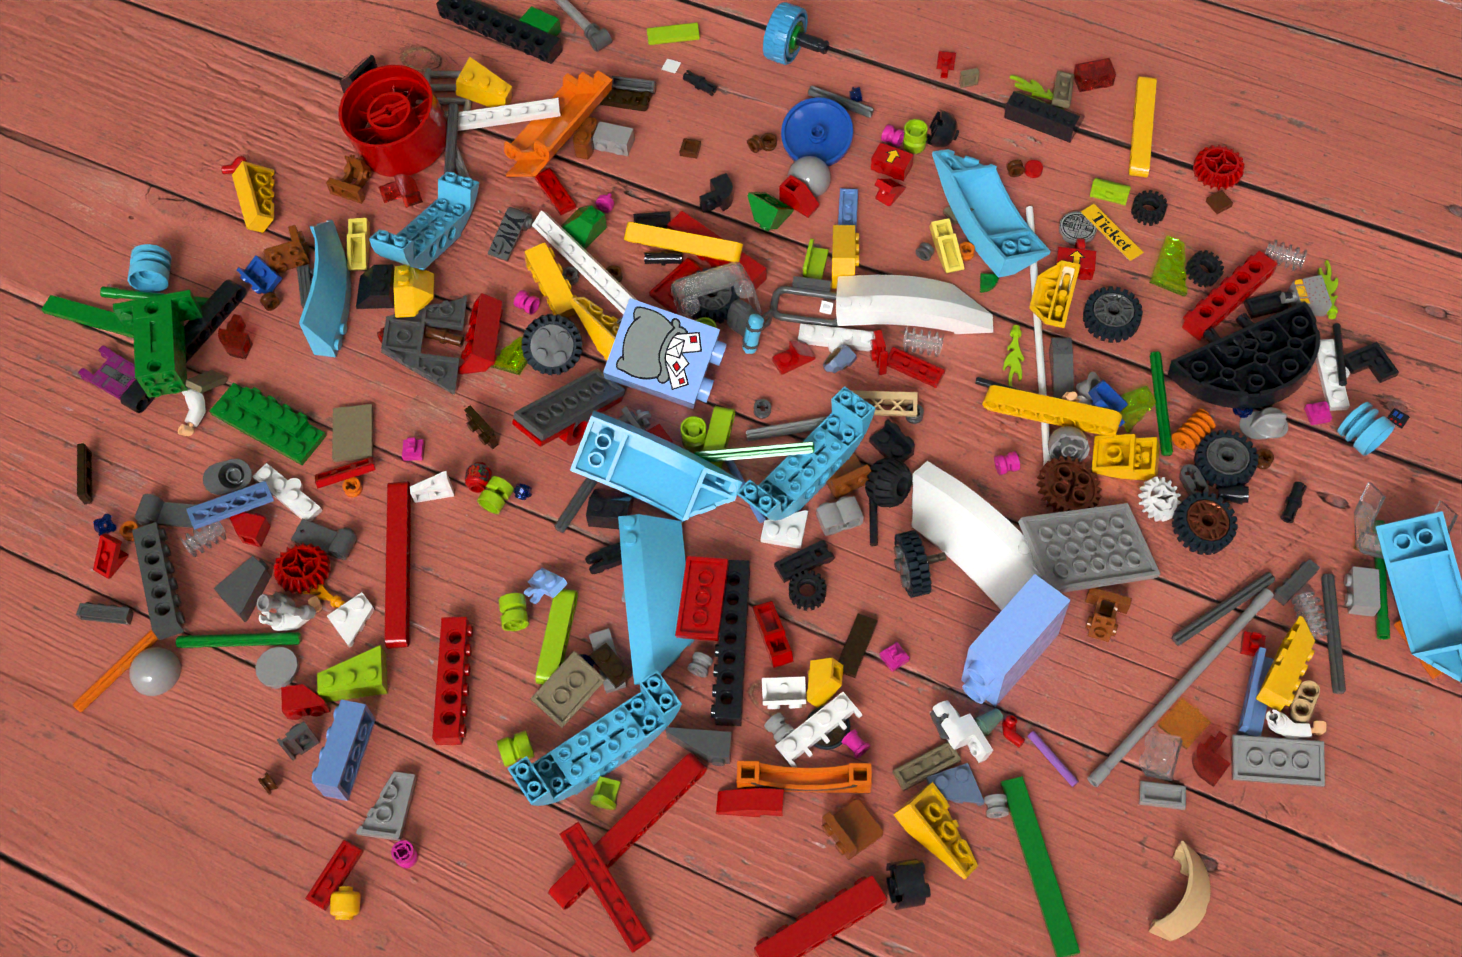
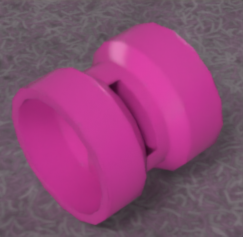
(892, 135)
(525, 301)
(1007, 463)
(408, 857)

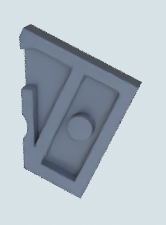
(958, 785)

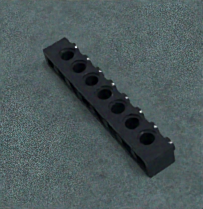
(502, 28)
(731, 713)

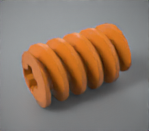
(1193, 430)

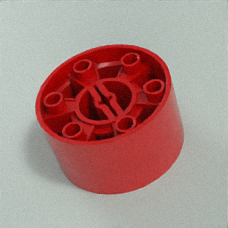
(401, 134)

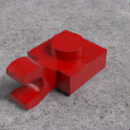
(945, 62)

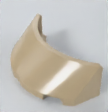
(1195, 900)

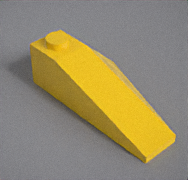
(598, 325)

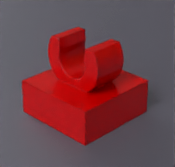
(1251, 642)

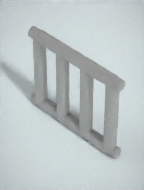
(446, 87)

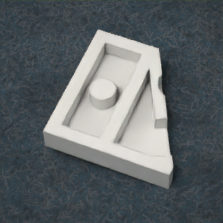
(432, 488)

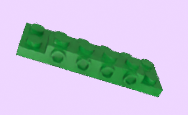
(268, 422)

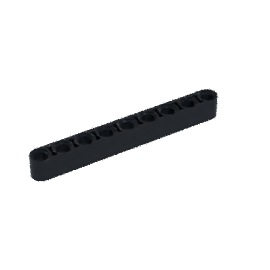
(196, 332)

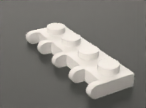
(817, 728)

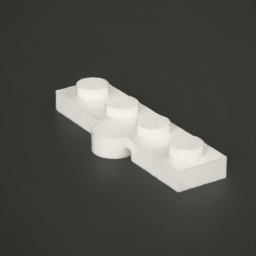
(834, 337)
(1327, 368)
(288, 493)

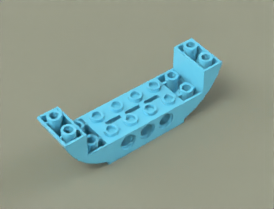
(434, 228)
(804, 475)
(599, 746)

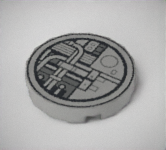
(1075, 226)

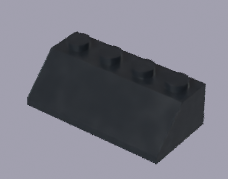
(1043, 116)

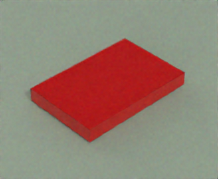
(662, 290)

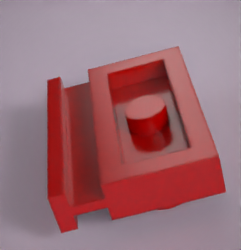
(879, 352)

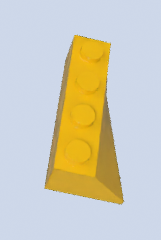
(255, 195)
(1287, 667)

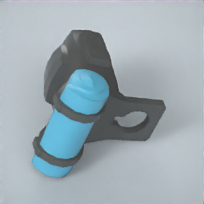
(748, 324)

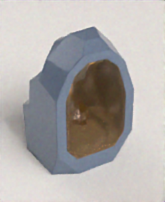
(839, 359)

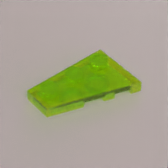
(1169, 267)

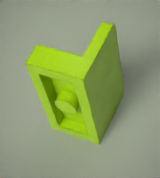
(1110, 191)
(815, 261)

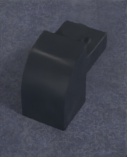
(720, 195)

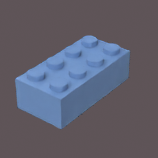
(343, 750)

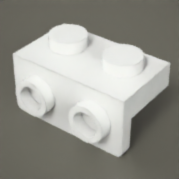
(784, 691)

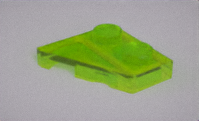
(511, 358)
(1139, 403)

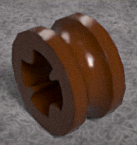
(769, 137)
(755, 144)
(1015, 168)
(615, 270)
(270, 301)
(1267, 454)
(268, 783)

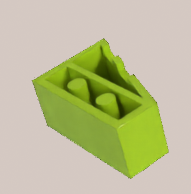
(355, 677)

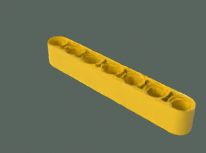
(1142, 127)
(683, 242)
(1052, 410)

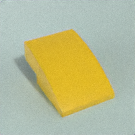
(1126, 457)

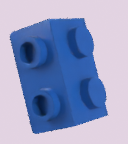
(260, 276)
(1106, 397)

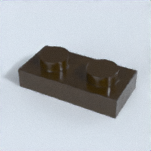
(610, 665)

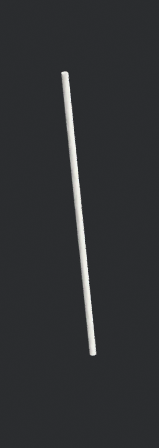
(1039, 346)

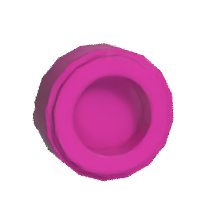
(605, 203)

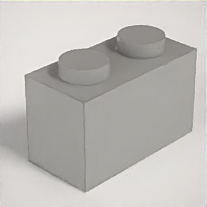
(613, 138)
(1362, 591)

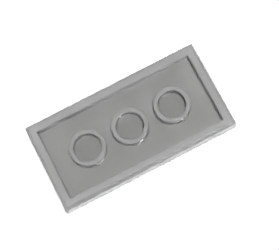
(1278, 760)

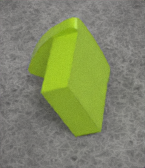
(606, 793)

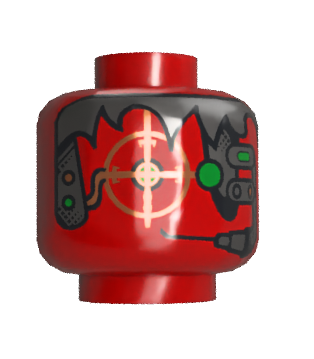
(477, 477)

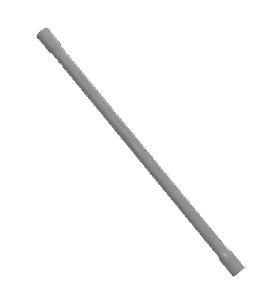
(1129, 742)

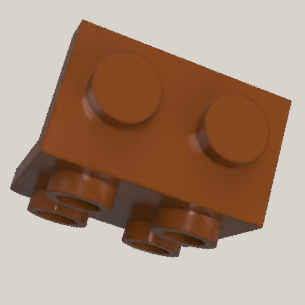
(289, 254)
(848, 477)
(851, 829)

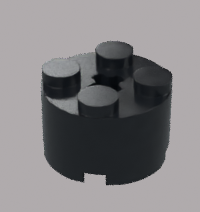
(907, 883)

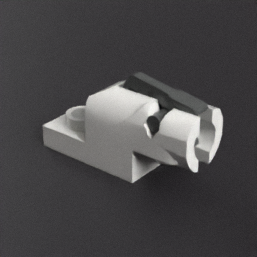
(960, 730)

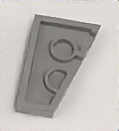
(390, 812)

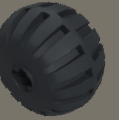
(888, 482)

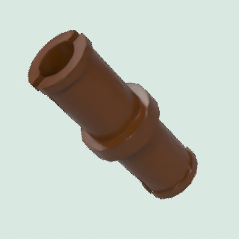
(444, 336)

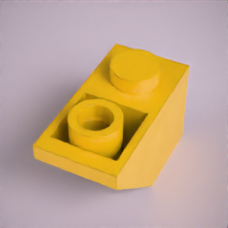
(824, 680)

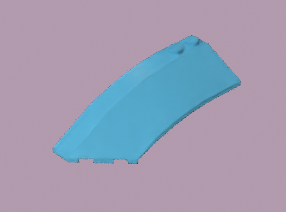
(994, 224)
(330, 293)
(651, 468)
(653, 588)
(1426, 588)

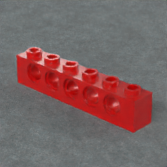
(1229, 295)
(450, 630)

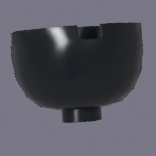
(942, 129)

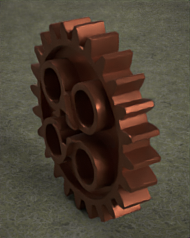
(1056, 477)

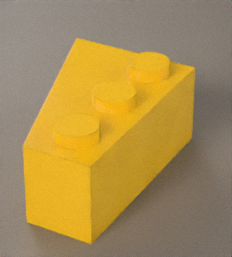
(844, 252)

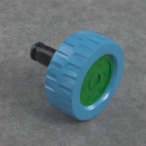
(787, 34)

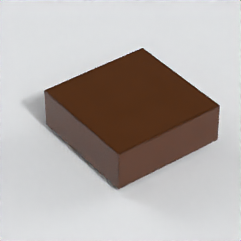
(690, 148)
(1219, 202)

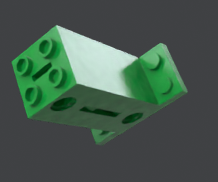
(159, 339)

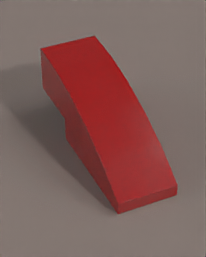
(773, 634)
(750, 802)

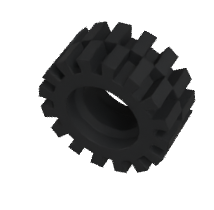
(1146, 215)
(1198, 274)
(807, 601)

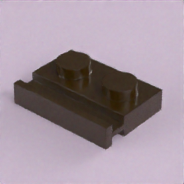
(477, 424)

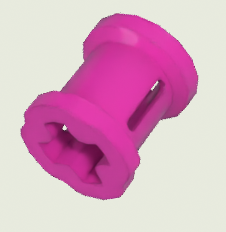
(855, 743)

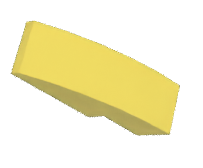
(358, 244)
(946, 245)

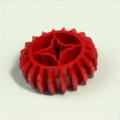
(1207, 164)
(315, 568)

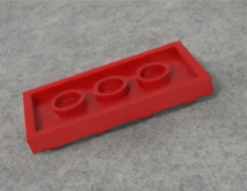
(702, 598)

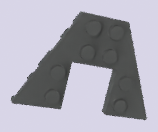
(404, 340)

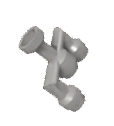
(284, 605)

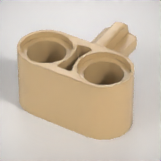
(1304, 702)

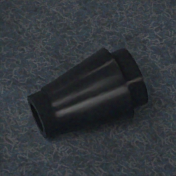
(1235, 494)

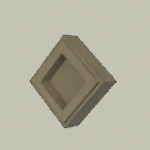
(969, 77)

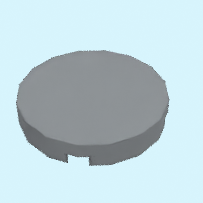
(277, 667)

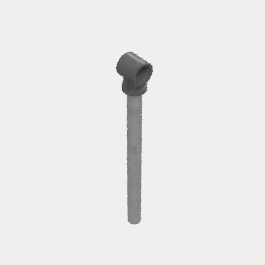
(597, 37)

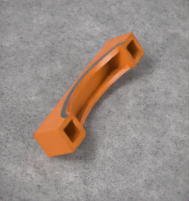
(838, 779)

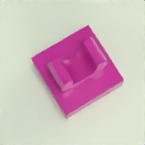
(1318, 413)
(413, 449)
(894, 656)

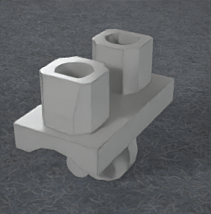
(641, 419)

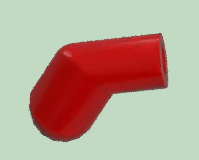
(230, 169)
(1009, 731)

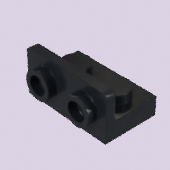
(893, 442)

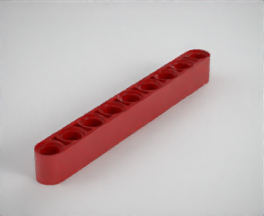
(398, 565)
(632, 826)

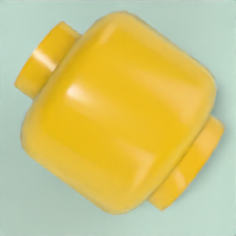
(345, 903)

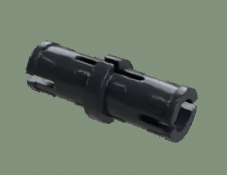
(699, 82)
(663, 258)
(1293, 502)

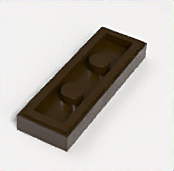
(84, 473)
(857, 644)

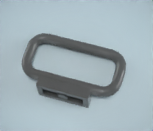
(804, 287)

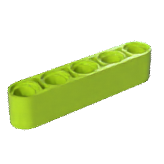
(719, 430)
(556, 634)

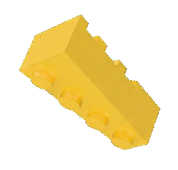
(550, 279)

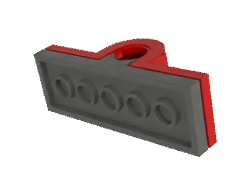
(568, 409)

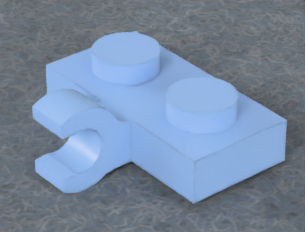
(544, 583)

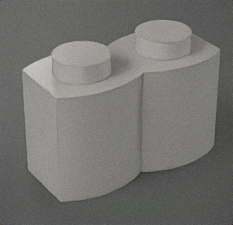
(839, 515)

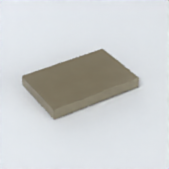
(352, 433)
(568, 689)

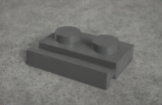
(298, 740)

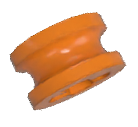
(967, 246)
(354, 482)
(125, 527)

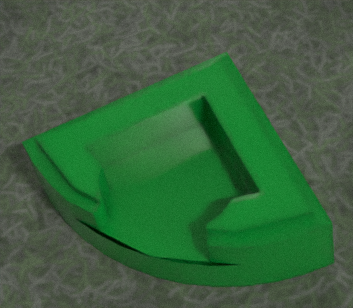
(988, 281)

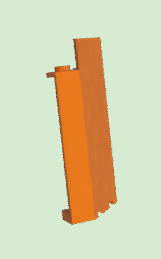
(544, 137)

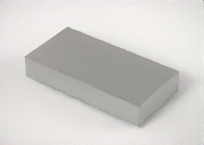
(1162, 795)

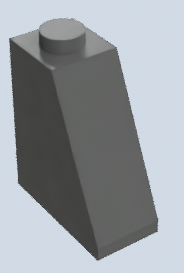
(244, 587)

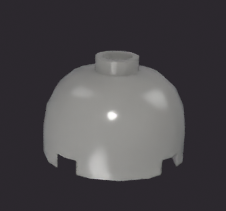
(1068, 442)

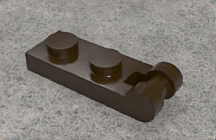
(627, 99)

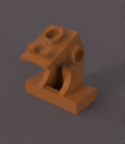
(354, 169)
(1108, 605)

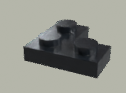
(1372, 358)

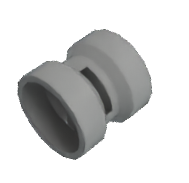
(778, 727)

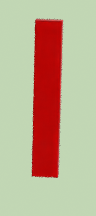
(605, 887)

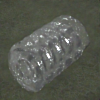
(1286, 255)
(923, 342)
(204, 538)
(1306, 607)

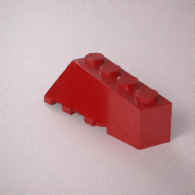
(482, 335)

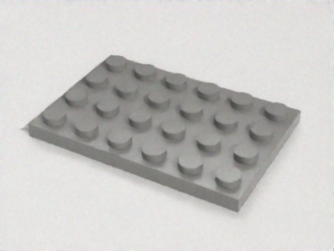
(1089, 548)

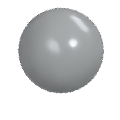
(813, 173)
(154, 671)

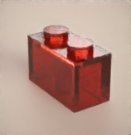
(1094, 75)

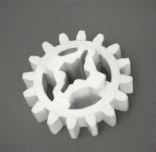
(1159, 498)

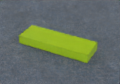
(673, 33)

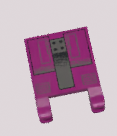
(113, 376)

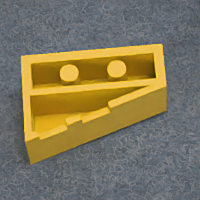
(482, 86)

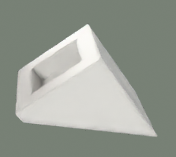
(827, 306)

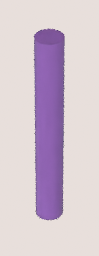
(1054, 760)

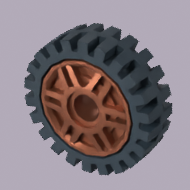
(1217, 516)

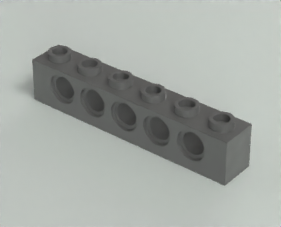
(158, 581)

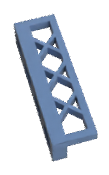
(229, 505)
(1254, 711)

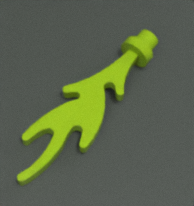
(1034, 87)
(1331, 287)
(1012, 359)

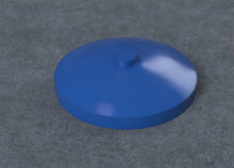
(817, 129)

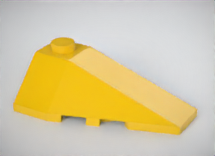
(931, 824)

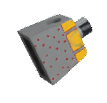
(1310, 290)

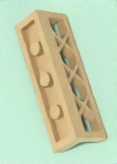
(890, 398)

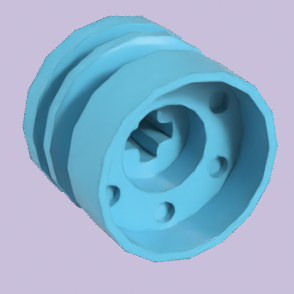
(149, 268)
(1364, 427)

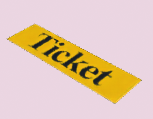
(1112, 232)

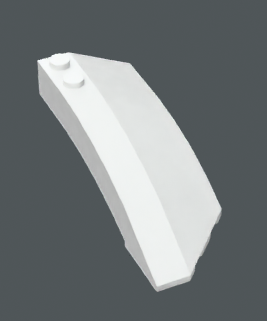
(909, 303)
(971, 534)

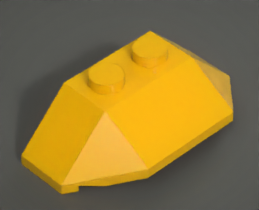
(412, 290)
(1054, 293)

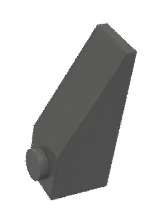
(1061, 366)
(706, 744)

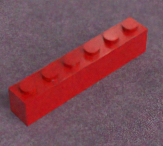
(687, 224)
(824, 922)

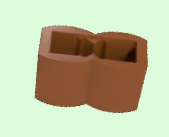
(583, 138)

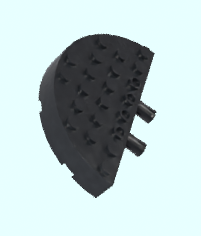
(1253, 364)

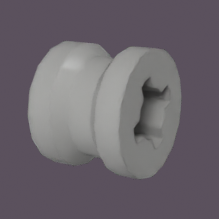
(700, 664)
(996, 806)

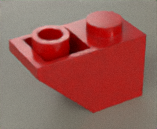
(798, 196)
(251, 528)
(301, 701)

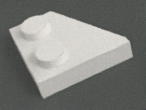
(785, 532)
(351, 617)

